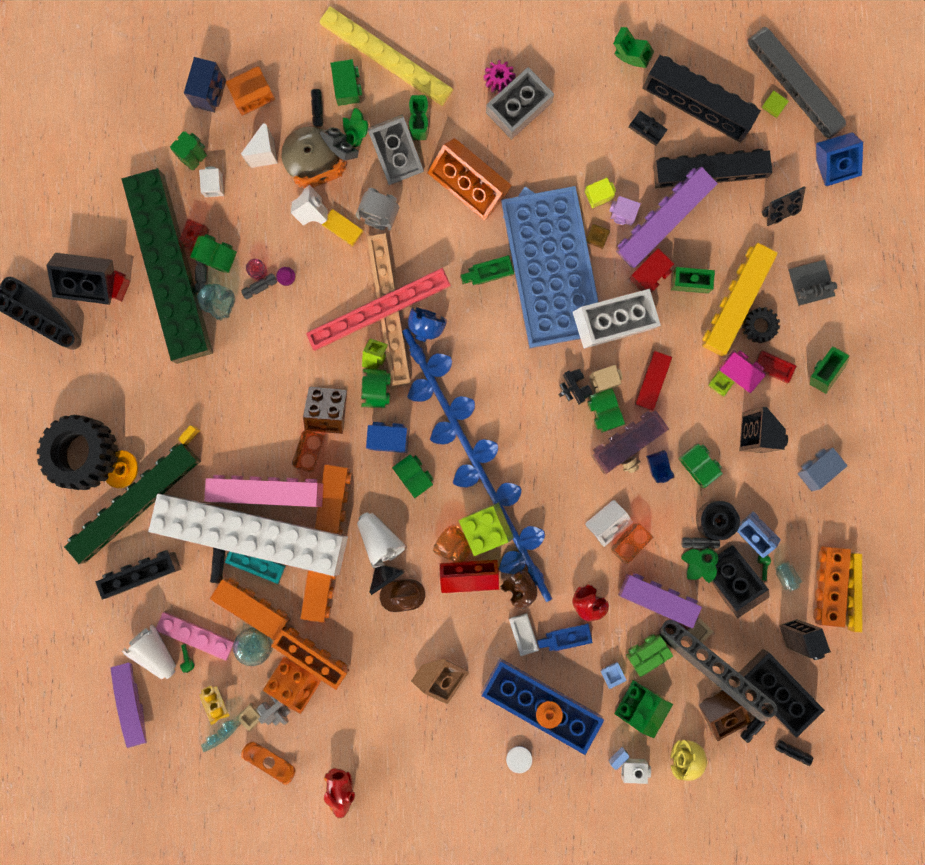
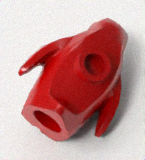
(339, 792)

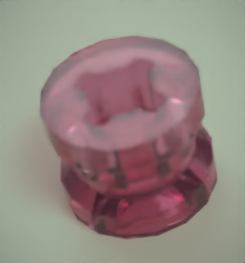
(259, 272)

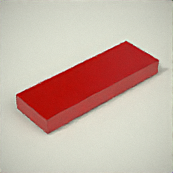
(653, 380)

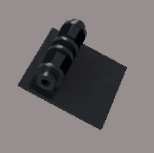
(784, 206)

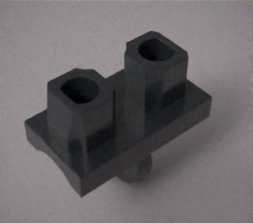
(648, 128)
(571, 379)

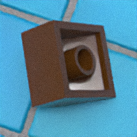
(724, 715)

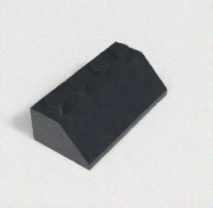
(762, 432)

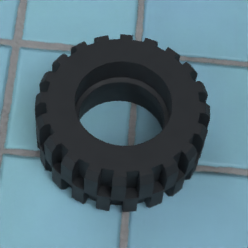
(55, 446)

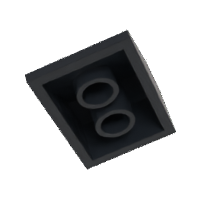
(738, 582)

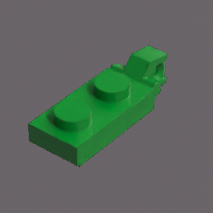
(488, 271)

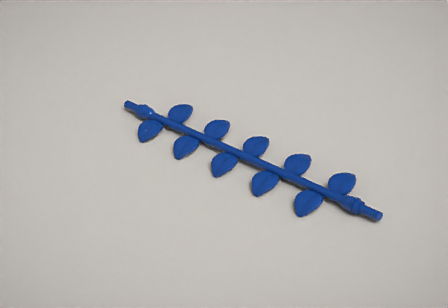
(483, 452)

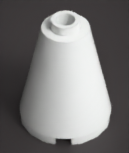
(378, 540)
(151, 653)

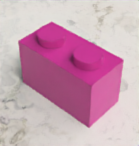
(742, 371)

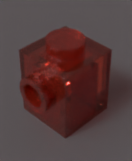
(191, 232)

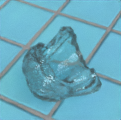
(216, 300)

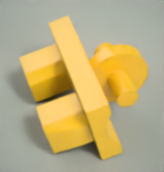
(213, 704)

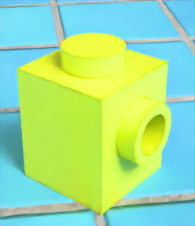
(600, 192)

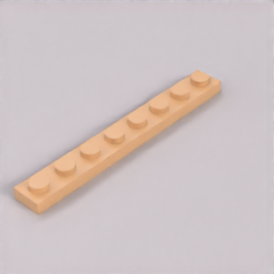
(391, 324)

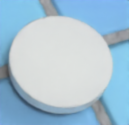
(519, 759)

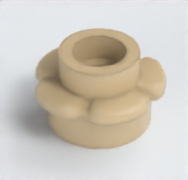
(631, 464)

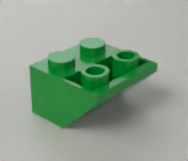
(643, 709)

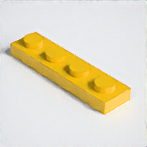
(854, 597)

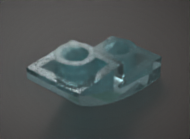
(224, 732)

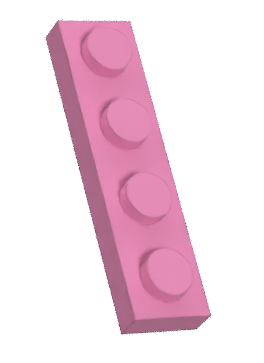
(195, 636)

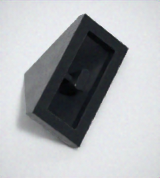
(384, 575)

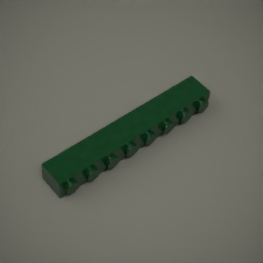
(132, 503)

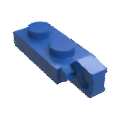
(566, 638)

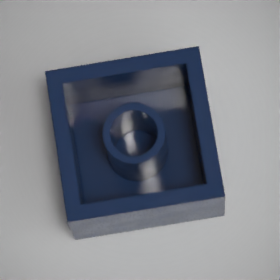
(204, 84)

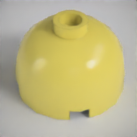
(688, 761)

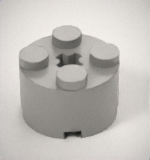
(378, 209)

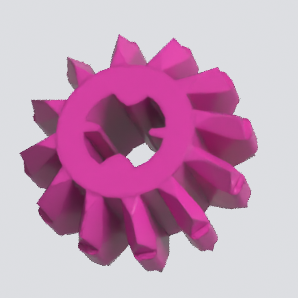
(495, 70)

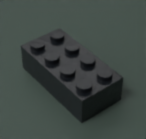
(794, 704)

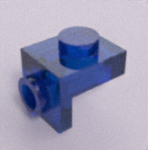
(660, 467)

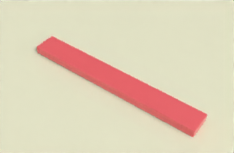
(378, 309)

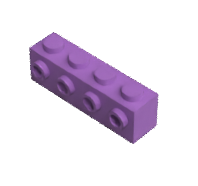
(659, 600)

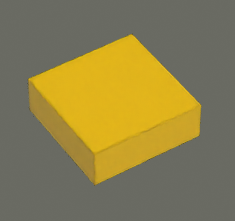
(188, 435)

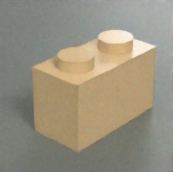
(605, 379)

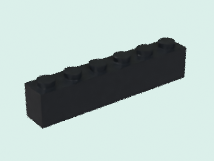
(720, 167)

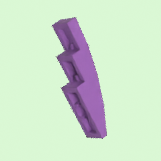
(128, 705)

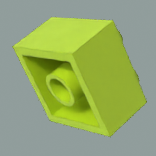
(486, 529)

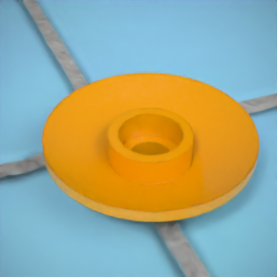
(117, 478)

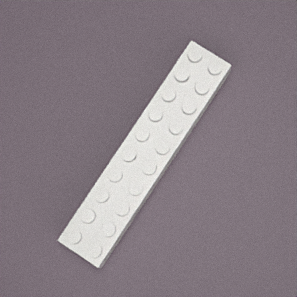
(248, 534)

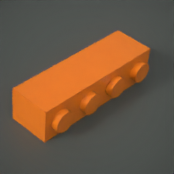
(250, 608)

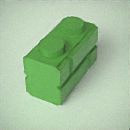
(649, 655)

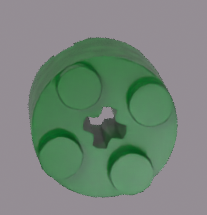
(374, 388)

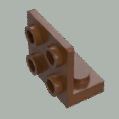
(324, 410)

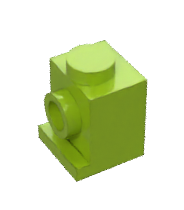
(373, 354)

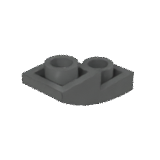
(337, 143)

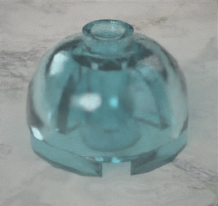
(252, 647)

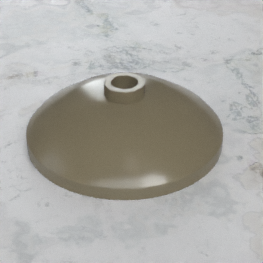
(309, 164)

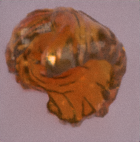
(452, 544)

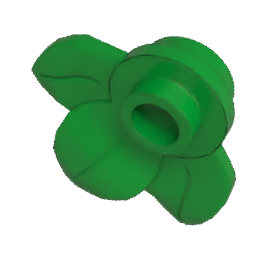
(355, 128)
(698, 566)

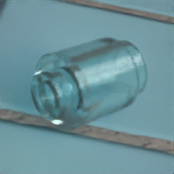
(788, 576)

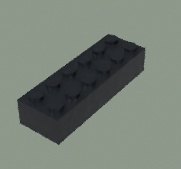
(701, 98)

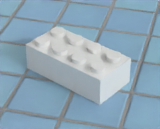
(616, 318)

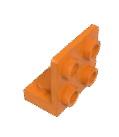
(250, 90)
(292, 685)

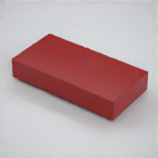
(776, 366)

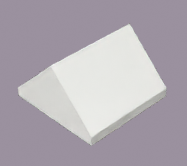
(260, 149)

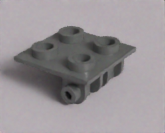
(812, 282)

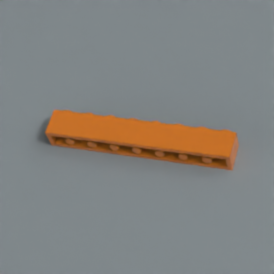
(328, 519)

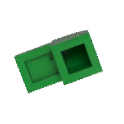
(632, 50)

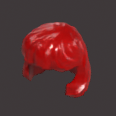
(588, 604)

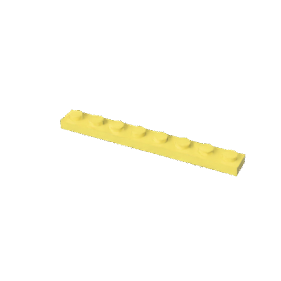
(386, 56)

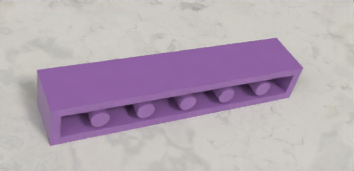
(666, 217)

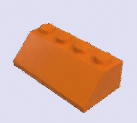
(469, 178)

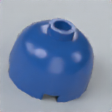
(425, 324)

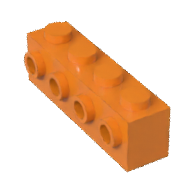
(832, 586)
(310, 658)

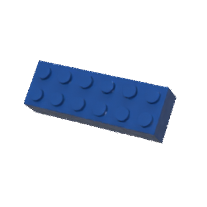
(523, 694)

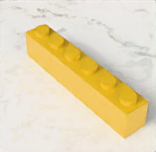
(739, 300)

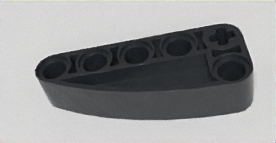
(36, 306)

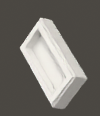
(523, 634)

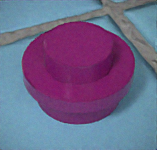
(285, 276)

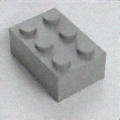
(519, 103)

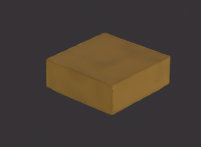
(597, 236)

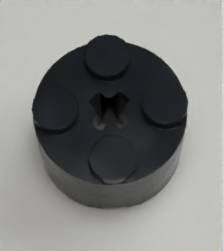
(722, 510)

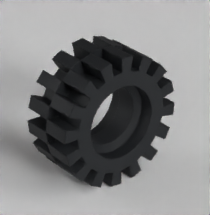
(771, 320)

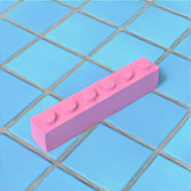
(264, 492)

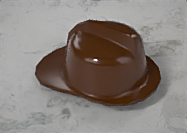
(402, 595)

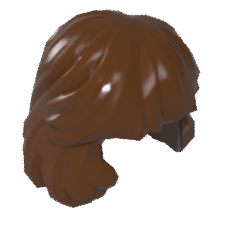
(522, 588)

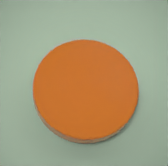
(549, 714)

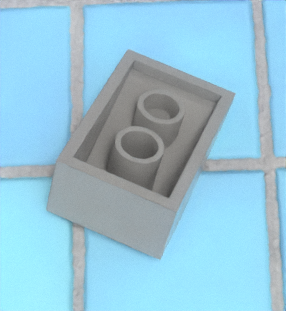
(395, 149)

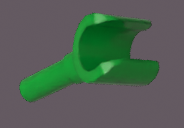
(766, 562)
(188, 665)

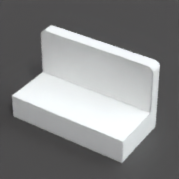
(609, 523)

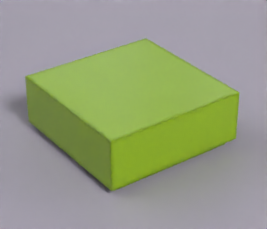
(775, 104)
(721, 383)

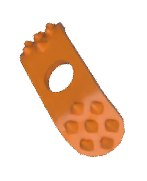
(315, 181)
(255, 754)

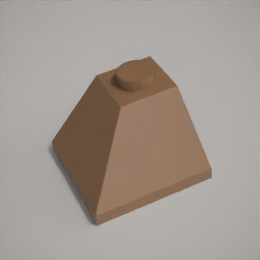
(439, 679)

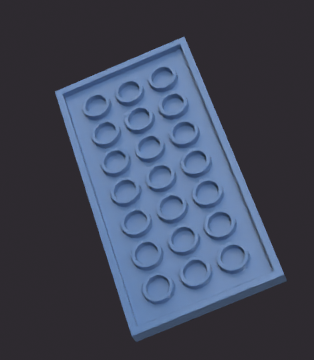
(549, 263)

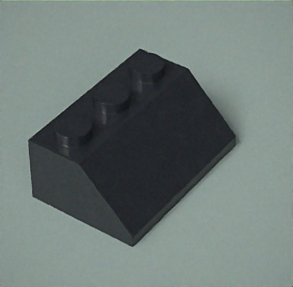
(81, 278)

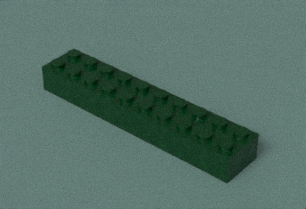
(167, 266)

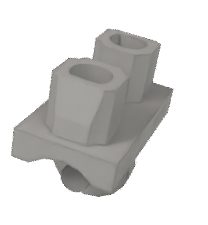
(275, 714)

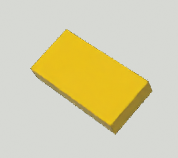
(342, 227)

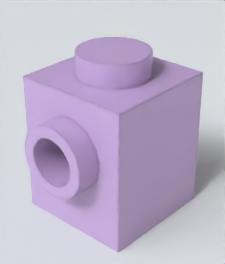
(624, 211)

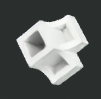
(309, 207)

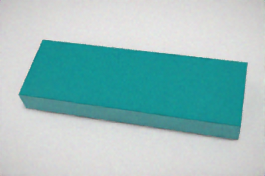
(263, 568)

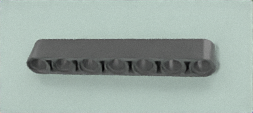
(796, 82)
(727, 671)

